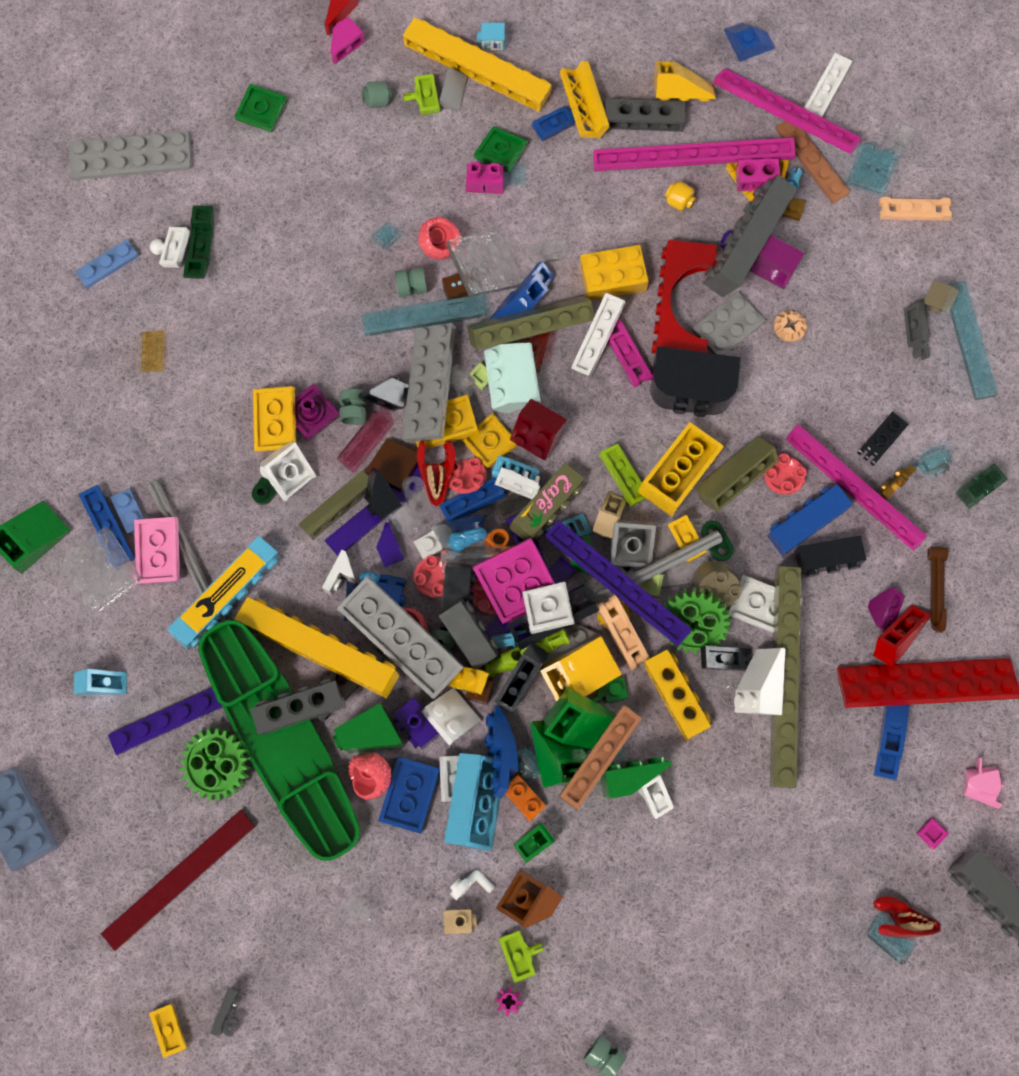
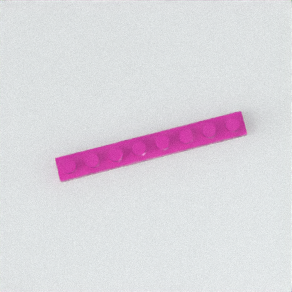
(787, 111)
(856, 487)

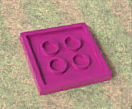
(511, 573)

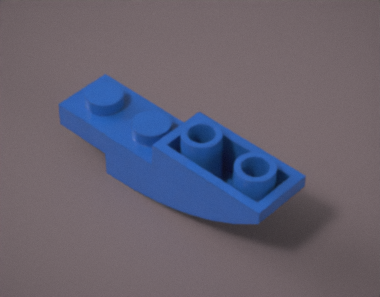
(528, 292)
(891, 741)
(502, 747)

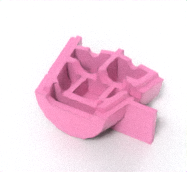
(983, 784)

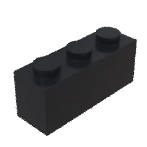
(830, 556)
(457, 585)
(522, 677)

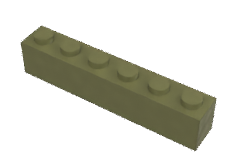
(530, 322)

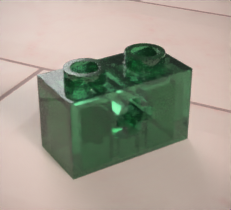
(981, 486)

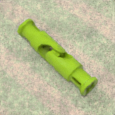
(507, 660)

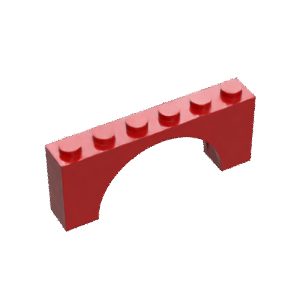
(680, 261)

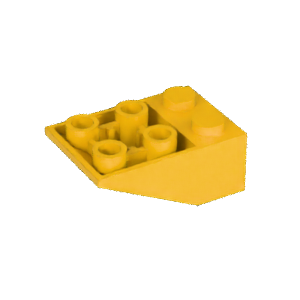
(676, 81)
(581, 669)

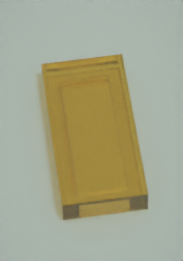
(152, 351)

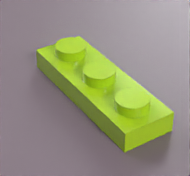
(622, 474)

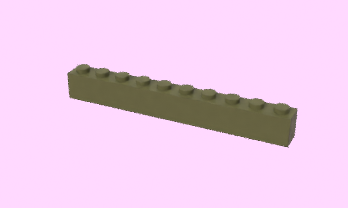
(786, 635)

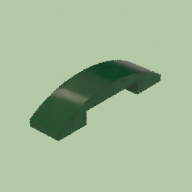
(200, 242)

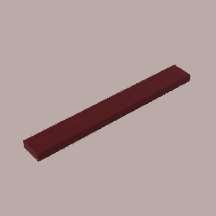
(177, 880)

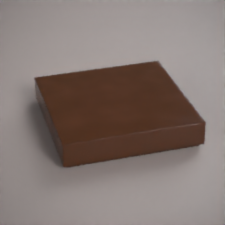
(394, 463)

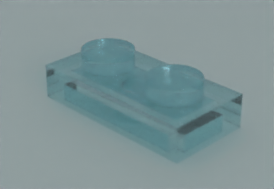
(897, 948)

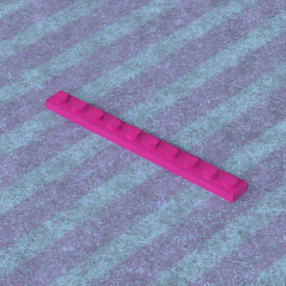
(692, 154)

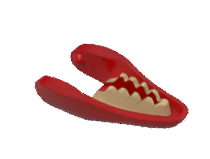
(436, 476)
(907, 920)

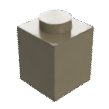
(940, 297)

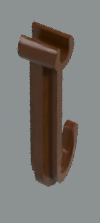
(938, 612)

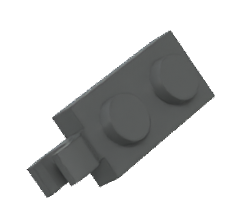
(917, 330)

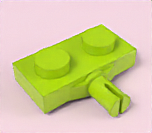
(424, 94)
(519, 955)

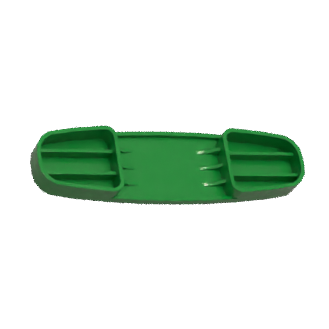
(288, 761)

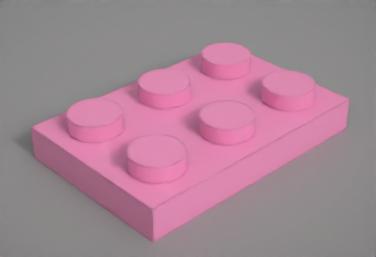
(157, 550)

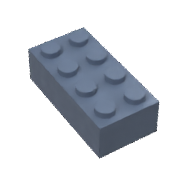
(22, 827)

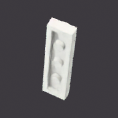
(828, 84)
(598, 335)

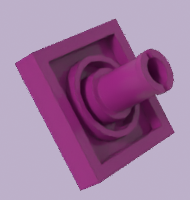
(313, 412)

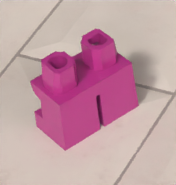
(485, 175)

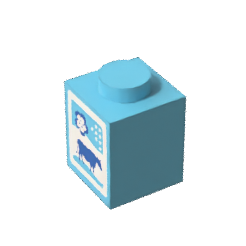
(491, 36)

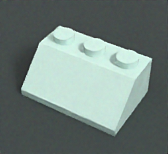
(511, 376)

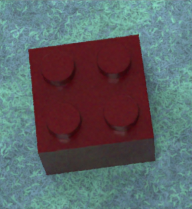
(538, 429)

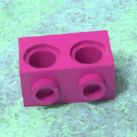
(756, 169)

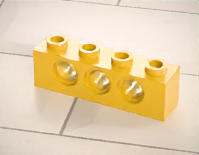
(687, 727)

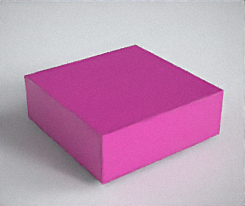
(932, 833)

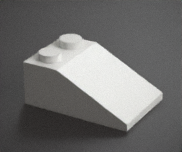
(762, 684)

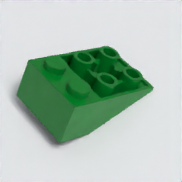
(30, 536)
(577, 720)
(555, 760)
(627, 780)

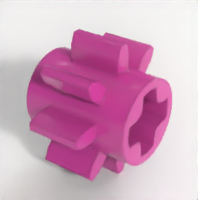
(504, 996)

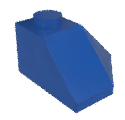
(748, 41)

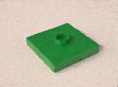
(260, 108)
(500, 148)

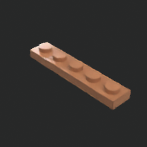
(814, 162)
(600, 757)

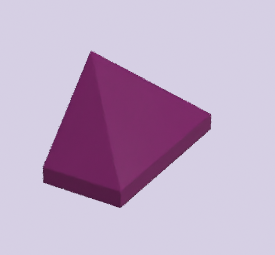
(886, 607)

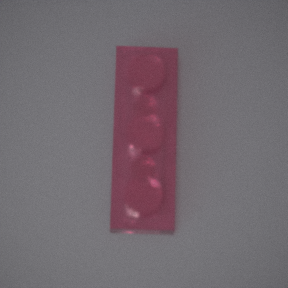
(364, 441)

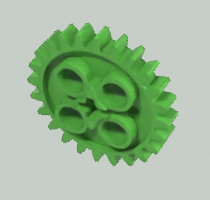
(696, 620)
(200, 776)

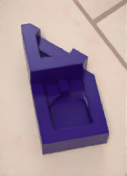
(388, 547)

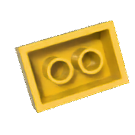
(613, 272)

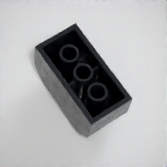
(694, 381)

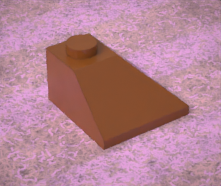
(528, 900)

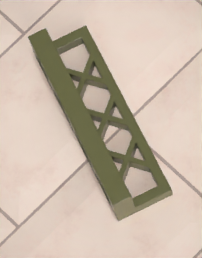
(335, 506)

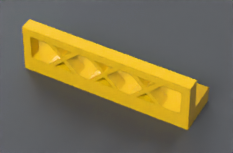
(589, 102)

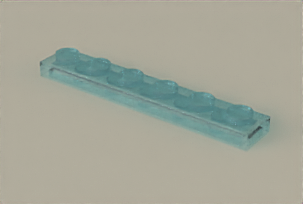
(423, 315)
(971, 344)

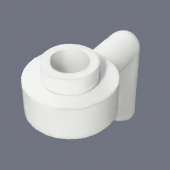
(461, 886)

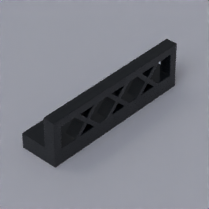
(579, 613)

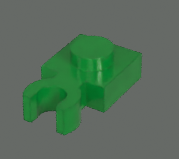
(612, 691)

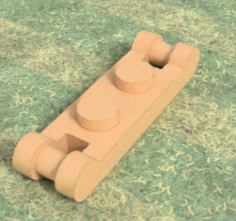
(915, 209)
(623, 632)

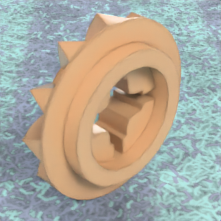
(789, 334)

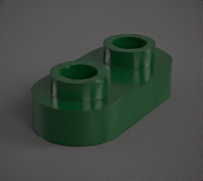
(263, 484)
(725, 544)

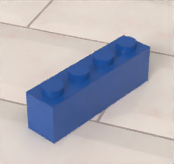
(809, 520)

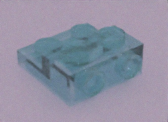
(872, 169)

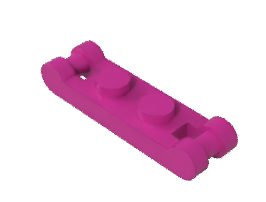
(628, 355)

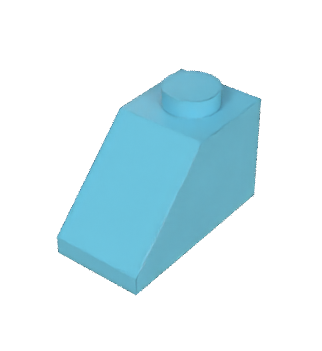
(99, 682)

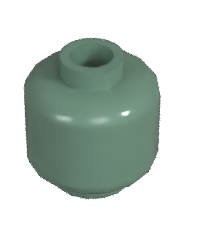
(376, 94)

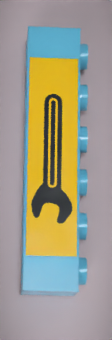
(223, 593)

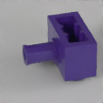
(416, 724)

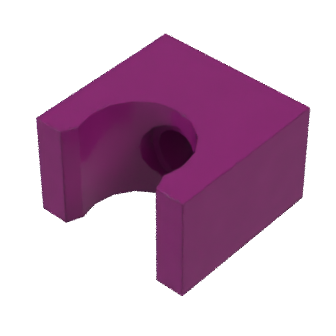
(777, 262)

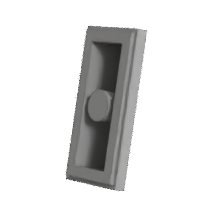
(453, 90)

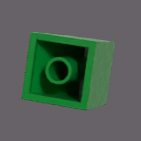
(367, 733)

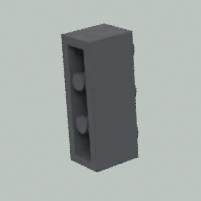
(469, 633)

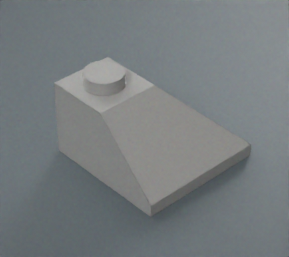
(632, 543)

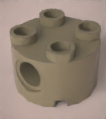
(720, 580)

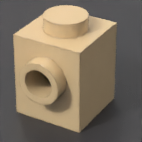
(459, 921)

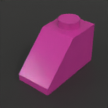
(345, 39)

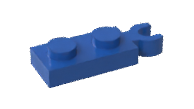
(554, 123)

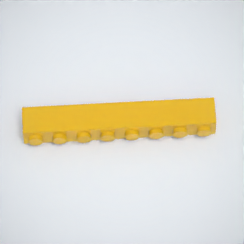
(477, 64)
(317, 647)

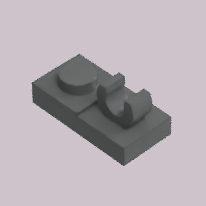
(230, 1002)

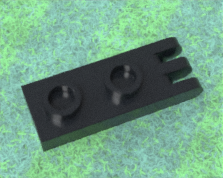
(883, 437)
(725, 658)

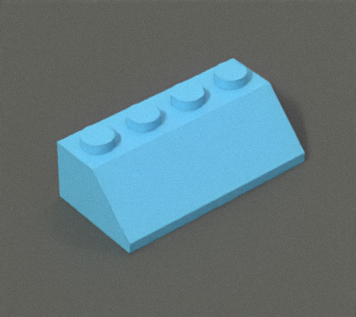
(472, 805)

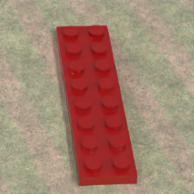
(928, 683)

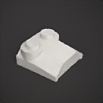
(287, 470)

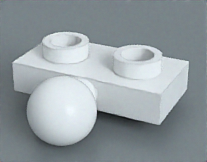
(173, 247)

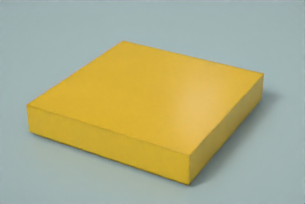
(490, 442)

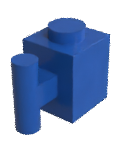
(393, 587)

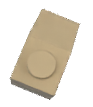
(608, 514)

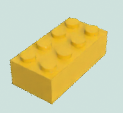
(680, 469)

